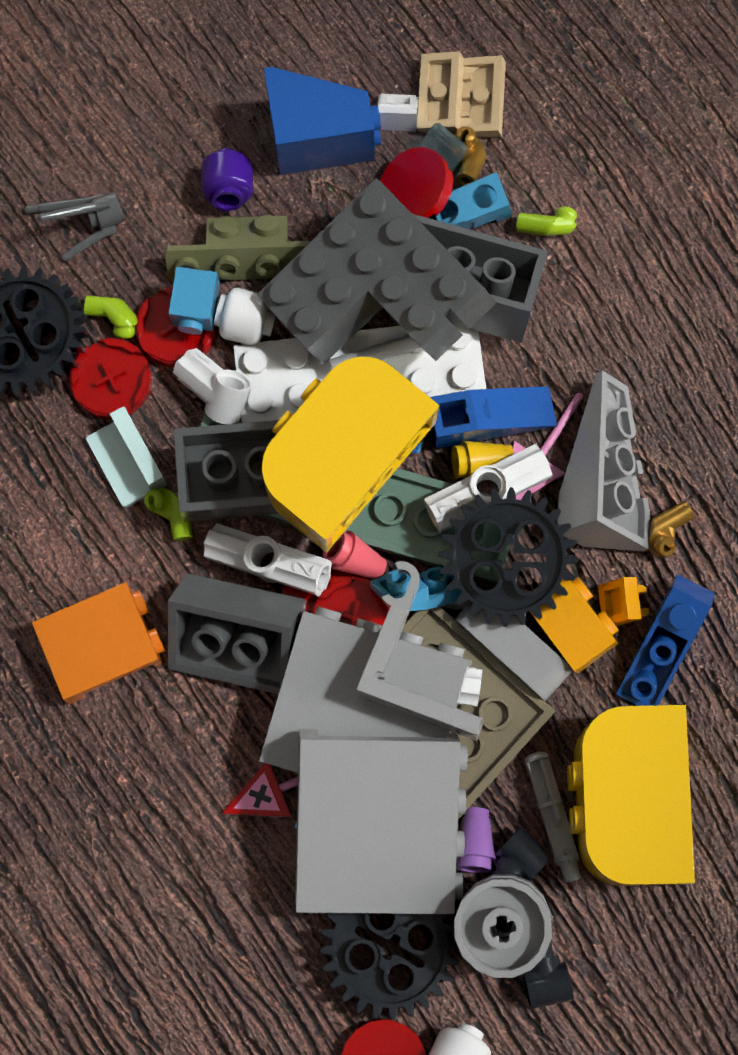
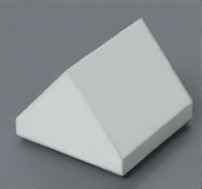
(398, 112)

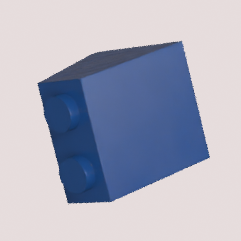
(320, 122)

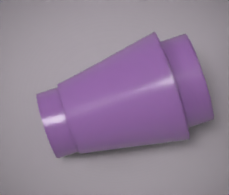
(478, 842)

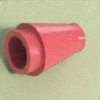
(355, 557)

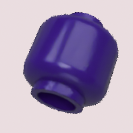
(226, 179)

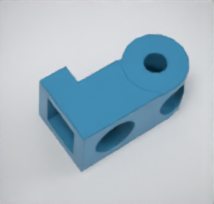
(476, 204)

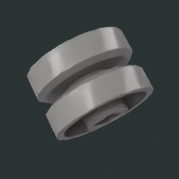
(496, 951)

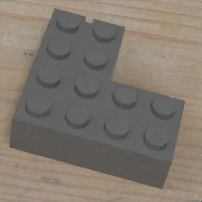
(369, 261)

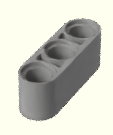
(518, 650)

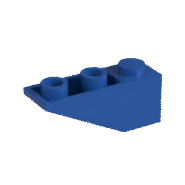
(491, 414)
(666, 642)

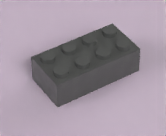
(502, 267)
(222, 470)

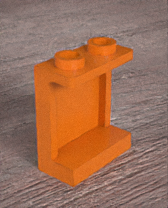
(98, 641)

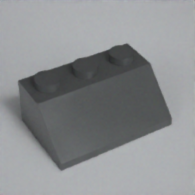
(232, 632)

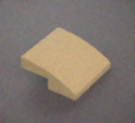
(461, 93)

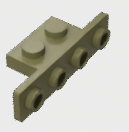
(238, 248)

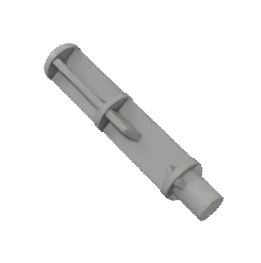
(553, 814)

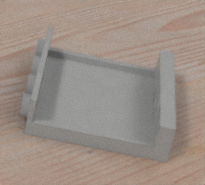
(324, 678)
(379, 824)

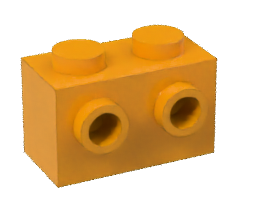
(576, 627)

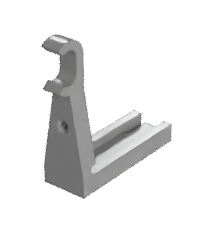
(398, 698)

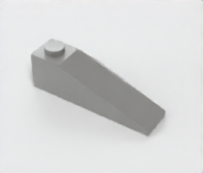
(601, 480)

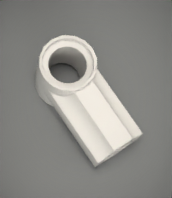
(221, 389)

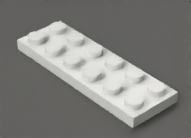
(285, 369)

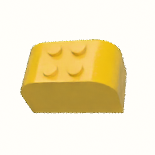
(343, 445)
(634, 796)

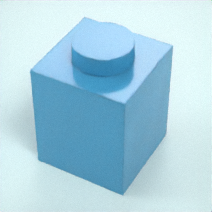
(194, 300)

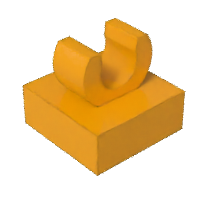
(621, 600)

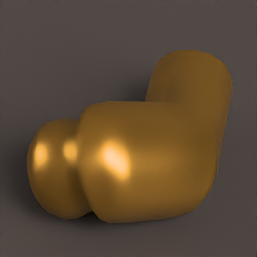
(473, 159)
(664, 527)

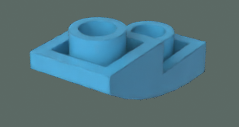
(431, 592)

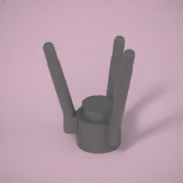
(101, 209)

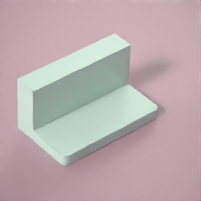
(125, 459)

